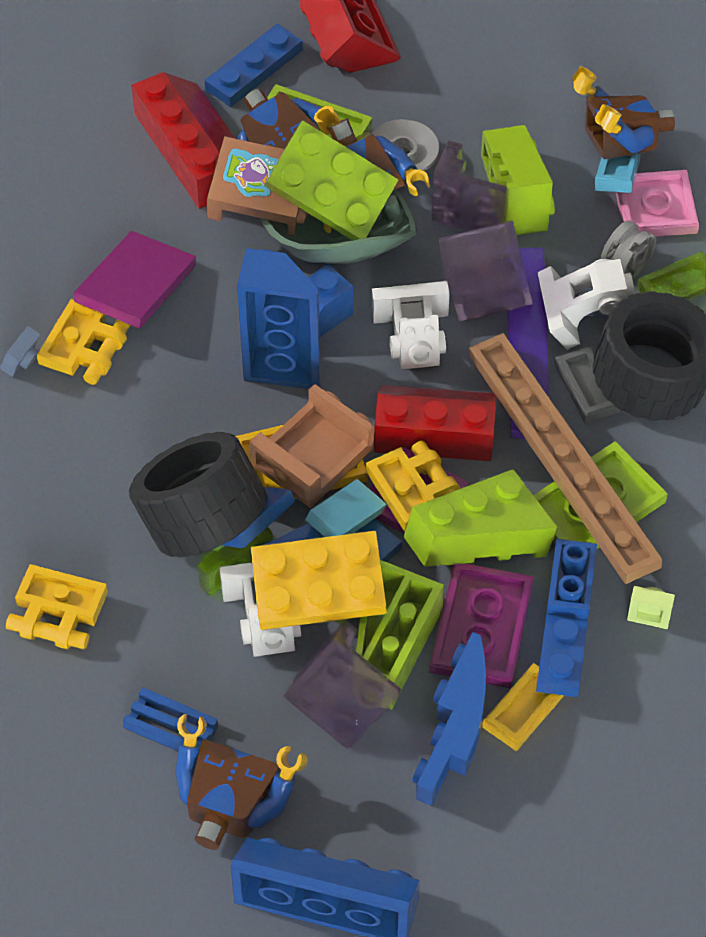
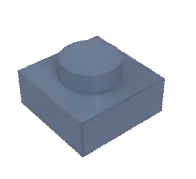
(21, 353)

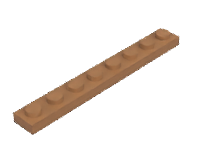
(565, 459)

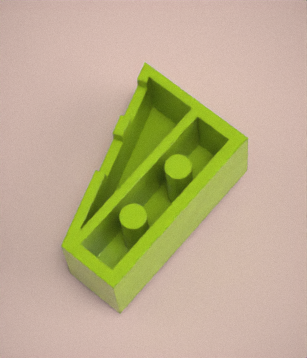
(514, 162)
(480, 521)
(397, 638)

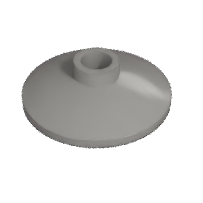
(414, 138)

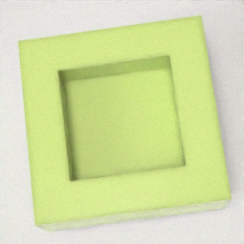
(650, 606)

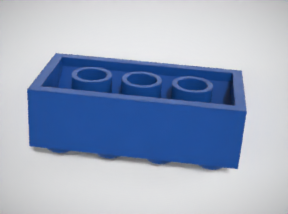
(278, 321)
(324, 889)

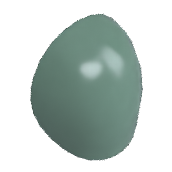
(315, 245)

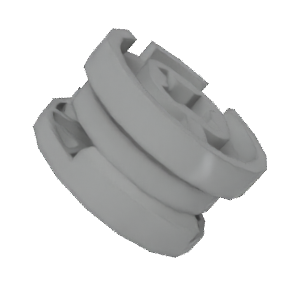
(630, 246)

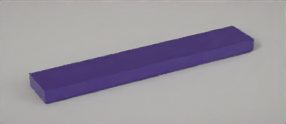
(529, 327)

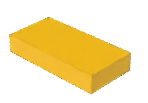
(520, 710)

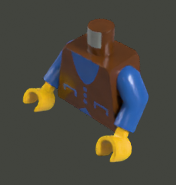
(276, 119)
(620, 123)
(380, 153)
(230, 787)

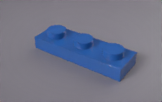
(253, 65)

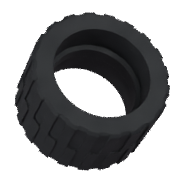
(641, 386)
(198, 494)

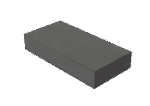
(580, 382)

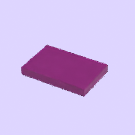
(135, 279)
(490, 605)

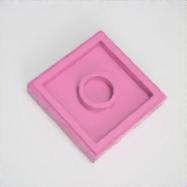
(660, 204)

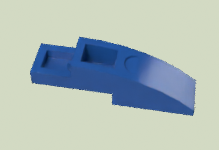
(566, 618)
(462, 710)

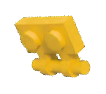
(72, 337)
(400, 482)
(61, 596)

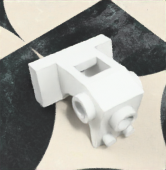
(566, 311)
(415, 325)
(239, 584)

